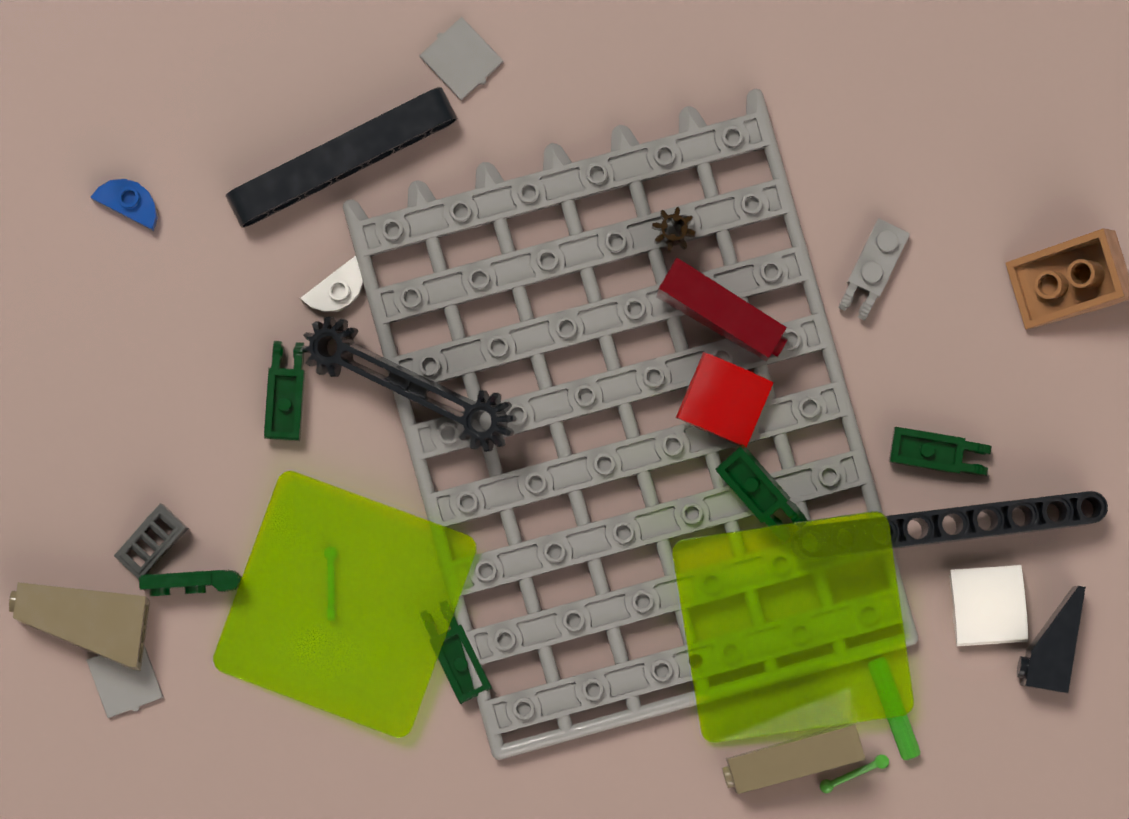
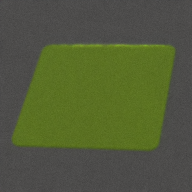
(345, 603)
(794, 626)

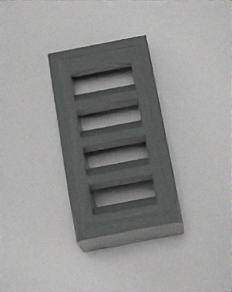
(171, 520)

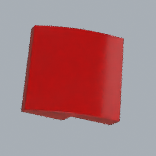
(724, 399)

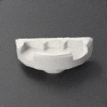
(337, 290)

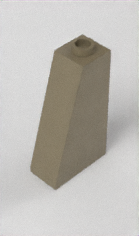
(93, 620)
(794, 758)

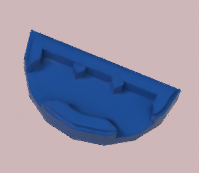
(129, 200)

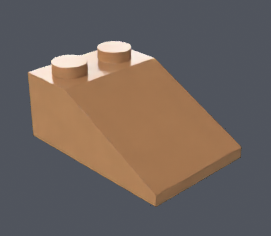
(1070, 278)

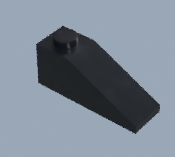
(1052, 652)

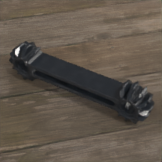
(408, 383)

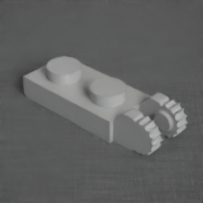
(875, 265)

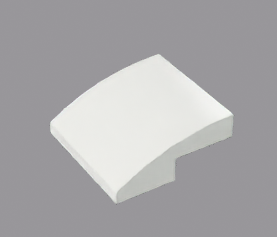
(989, 605)

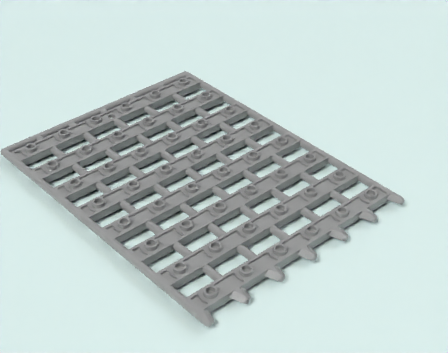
(532, 337)

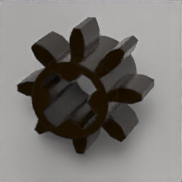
(675, 219)

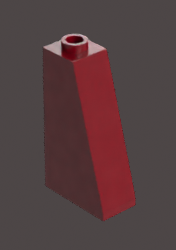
(721, 310)

